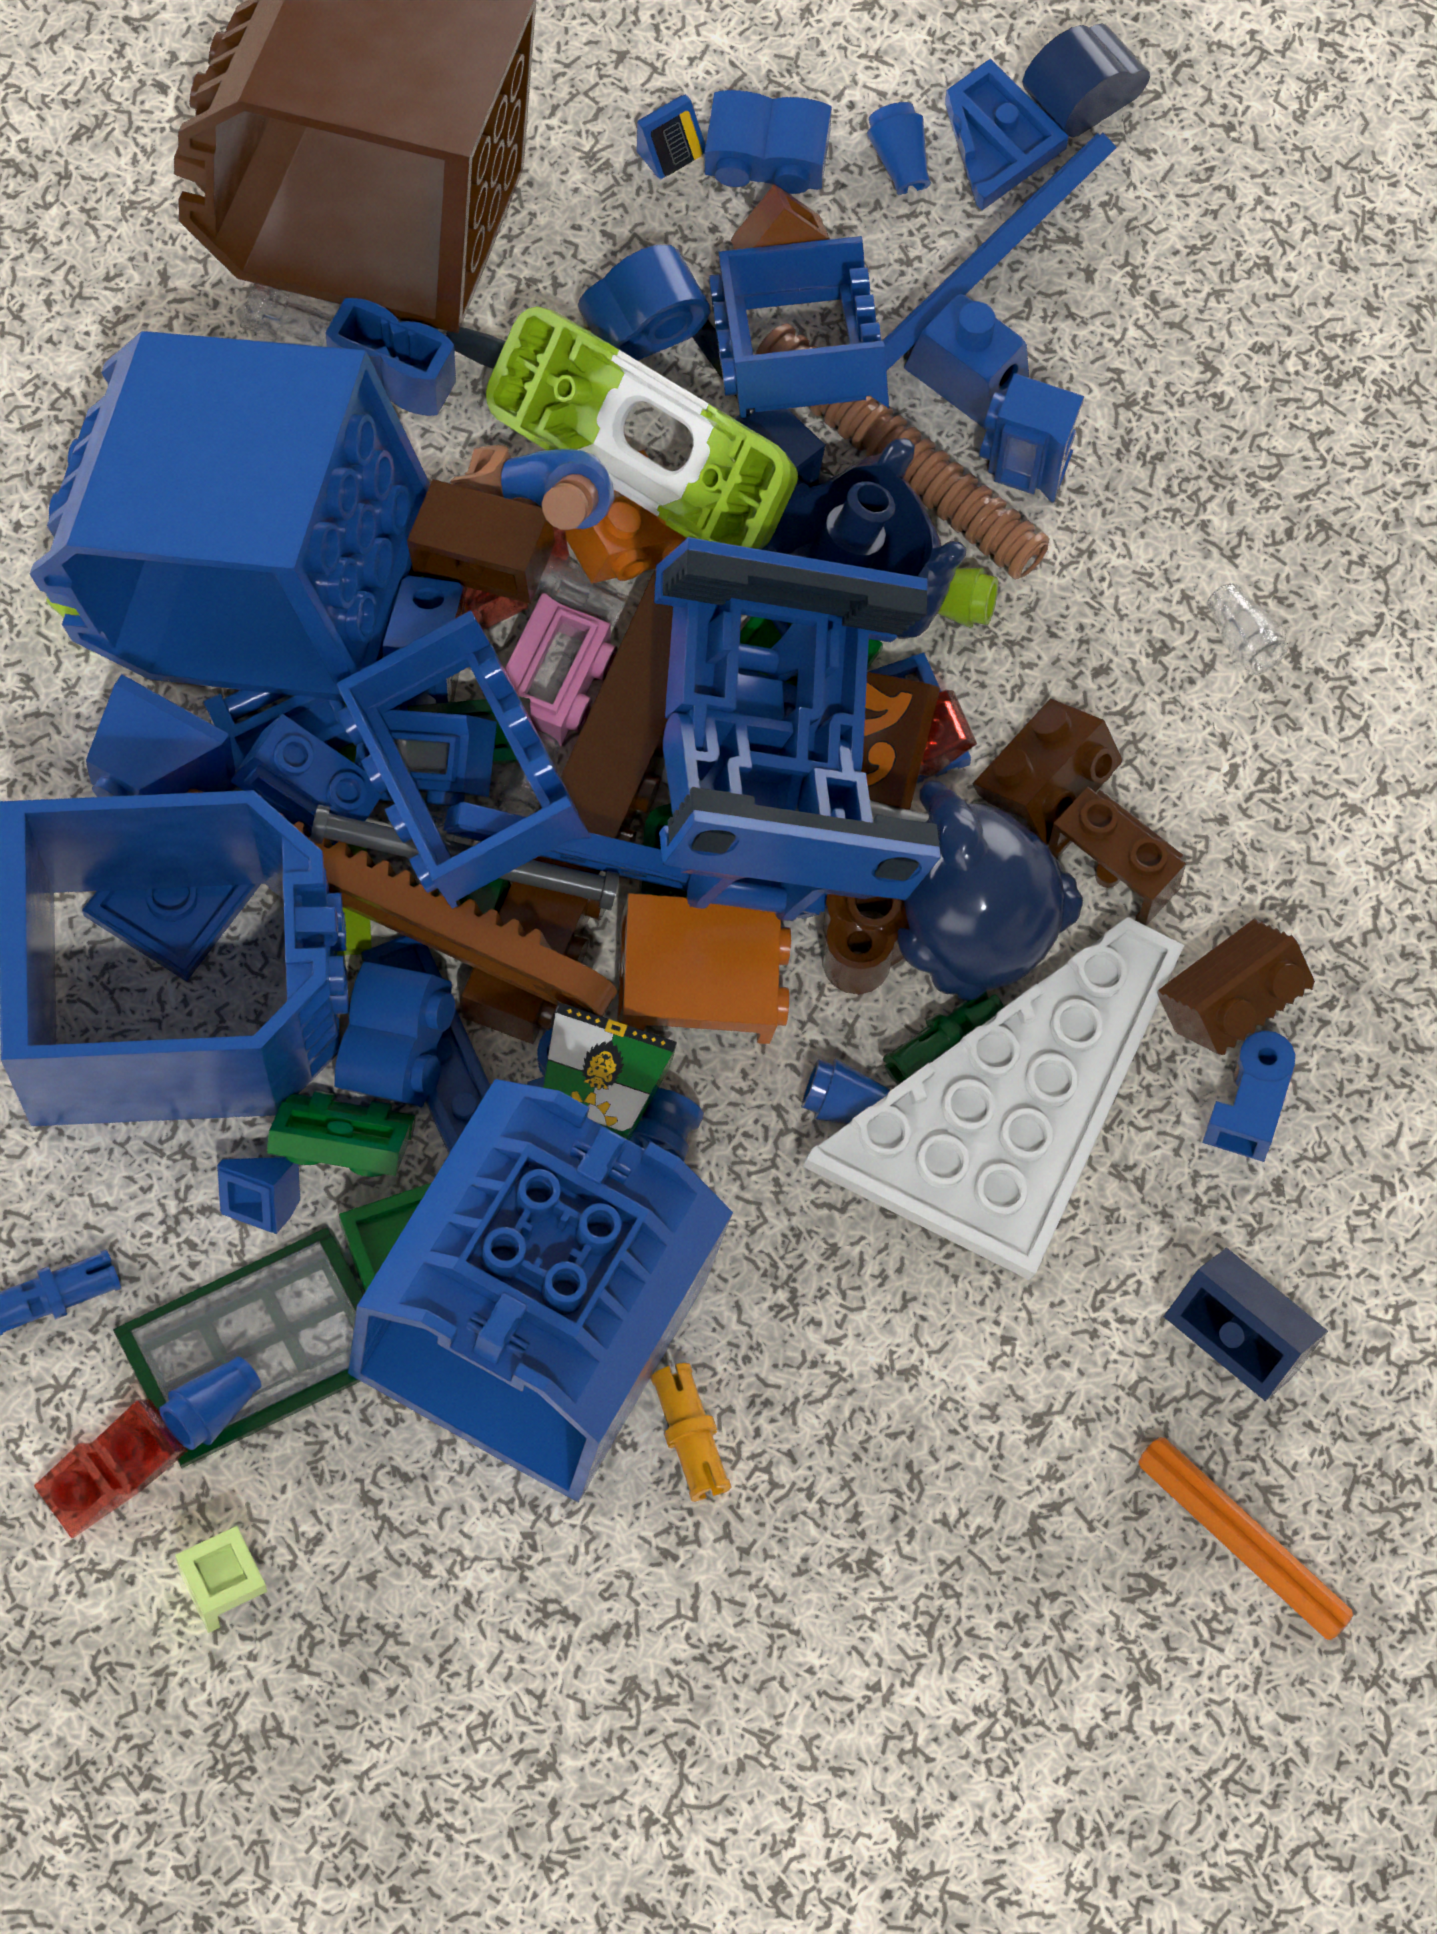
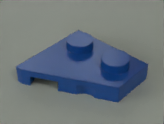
(999, 132)

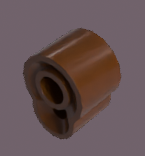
(851, 932)

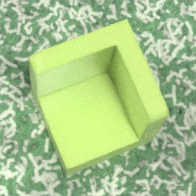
(220, 1575)

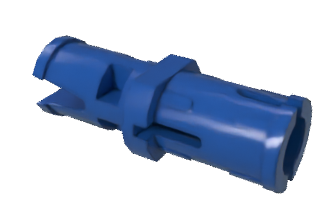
(57, 1290)

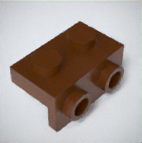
(1050, 766)

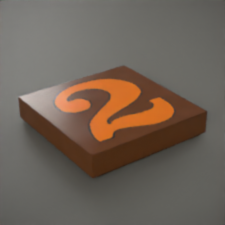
(895, 736)

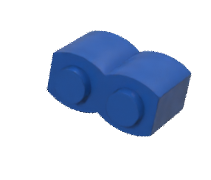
(767, 140)
(409, 357)
(394, 1034)

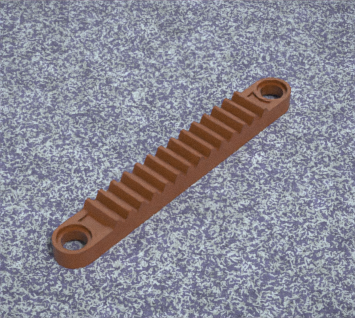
(461, 931)

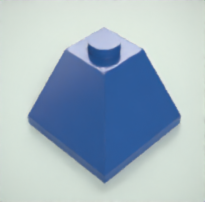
(156, 747)

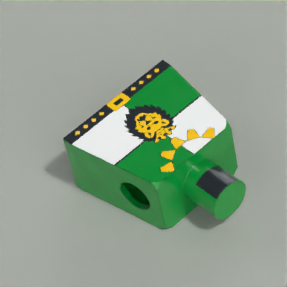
(606, 1066)

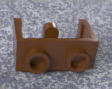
(1123, 849)

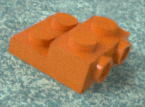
(623, 542)

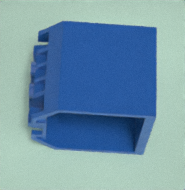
(235, 515)
(154, 845)
(538, 1284)

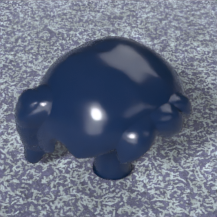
(871, 522)
(987, 902)

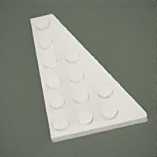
(1008, 1115)

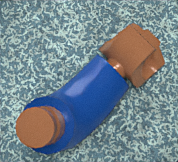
(564, 482)

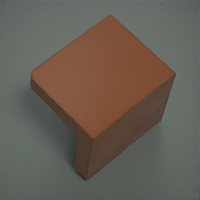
(779, 221)

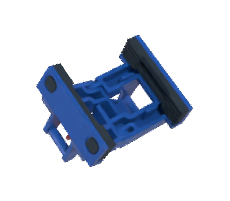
(725, 729)

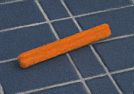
(1245, 1538)

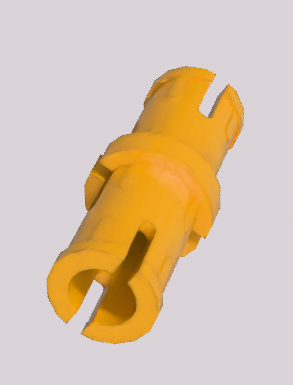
(690, 1431)

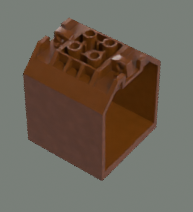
(360, 147)

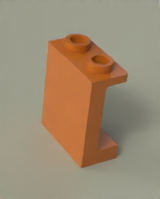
(701, 967)

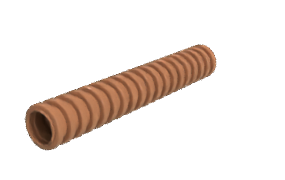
(929, 473)

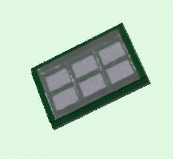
(280, 1314)

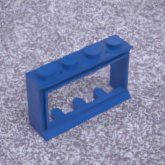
(790, 277)
(411, 672)

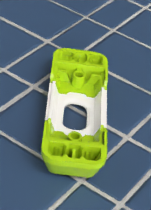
(576, 392)

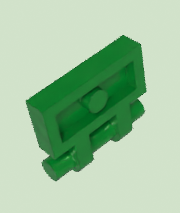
(341, 1134)

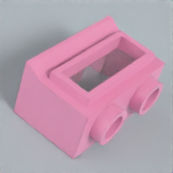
(558, 663)

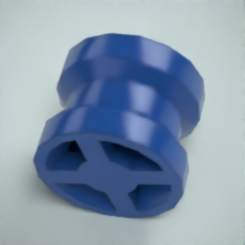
(668, 1123)

